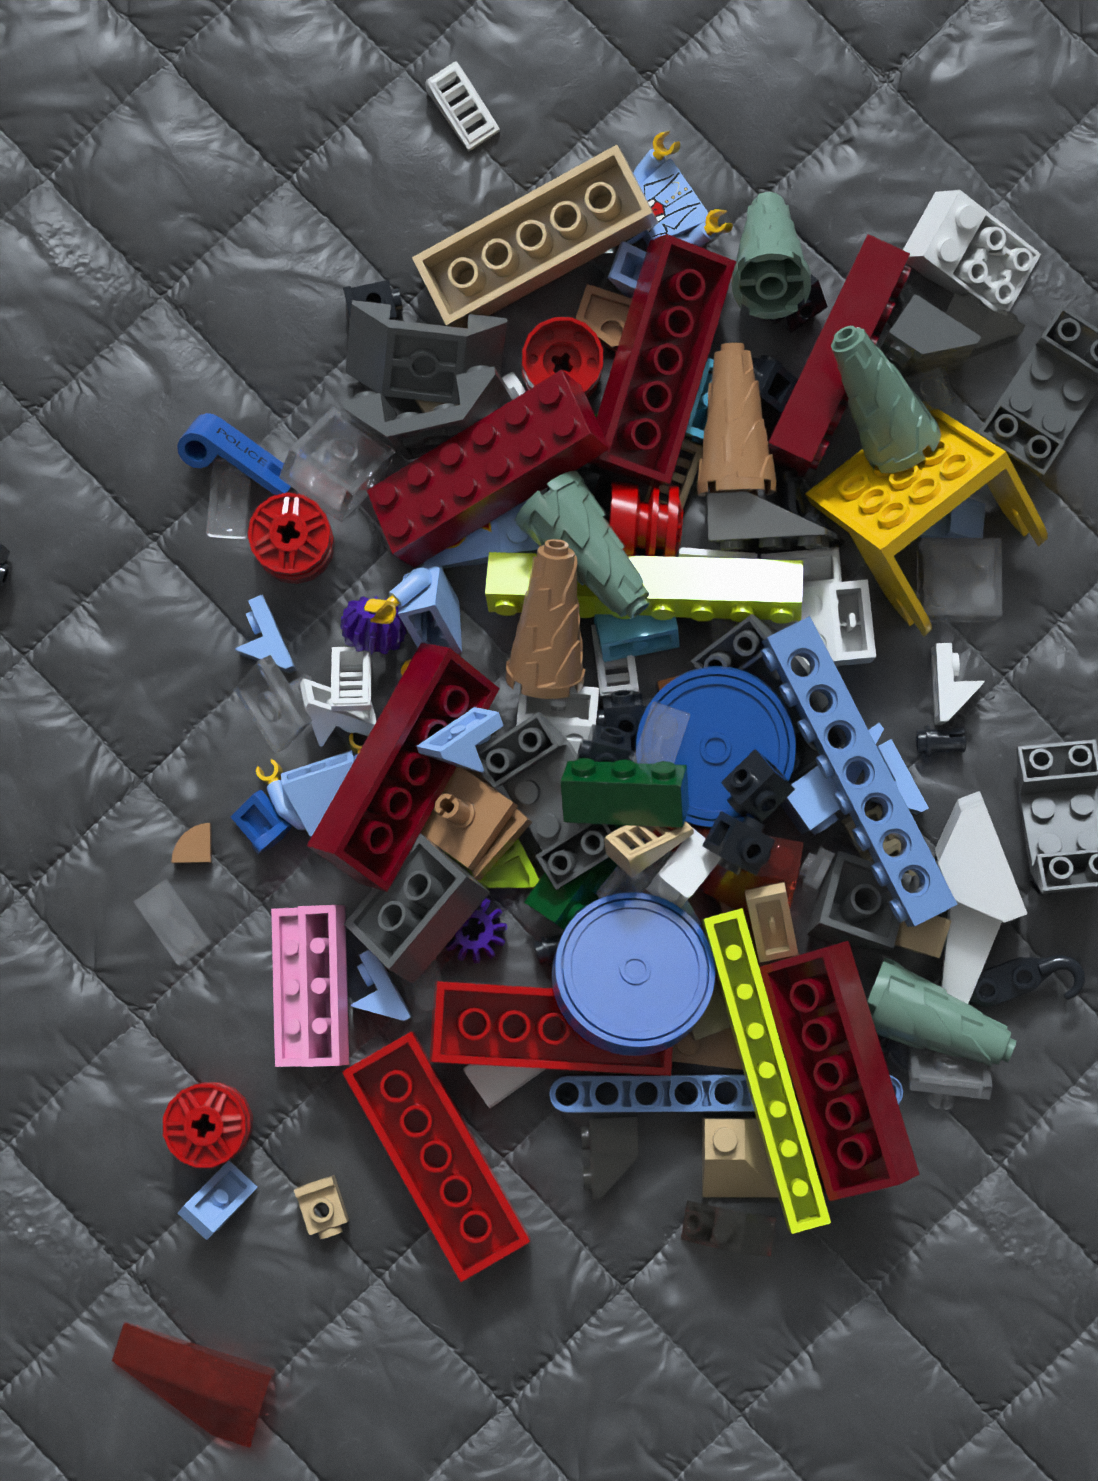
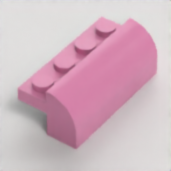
(310, 986)

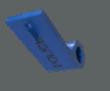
(213, 436)

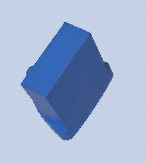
(261, 822)

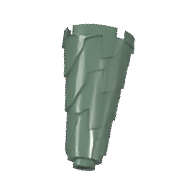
(770, 263)
(886, 411)
(575, 516)
(926, 1016)

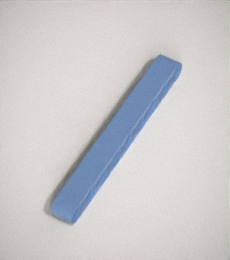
(665, 1100)

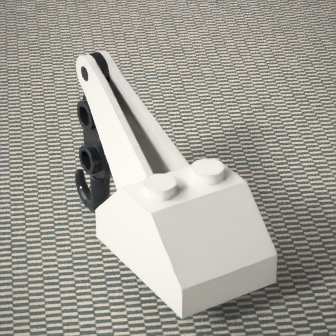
(985, 896)

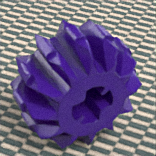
(368, 635)
(484, 938)

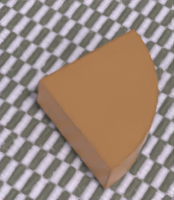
(194, 845)

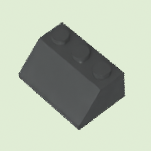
(927, 339)
(418, 912)

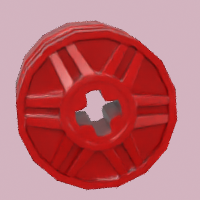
(561, 341)
(648, 523)
(302, 557)
(226, 1110)

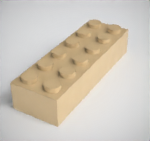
(535, 239)

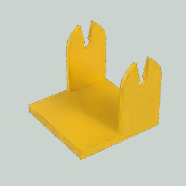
(895, 508)

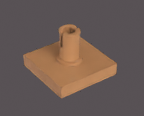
(467, 818)

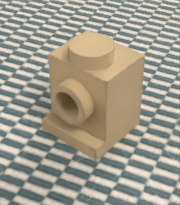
(328, 1192)

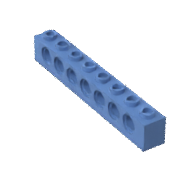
(933, 892)

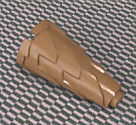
(735, 433)
(548, 636)

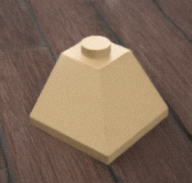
(735, 1159)

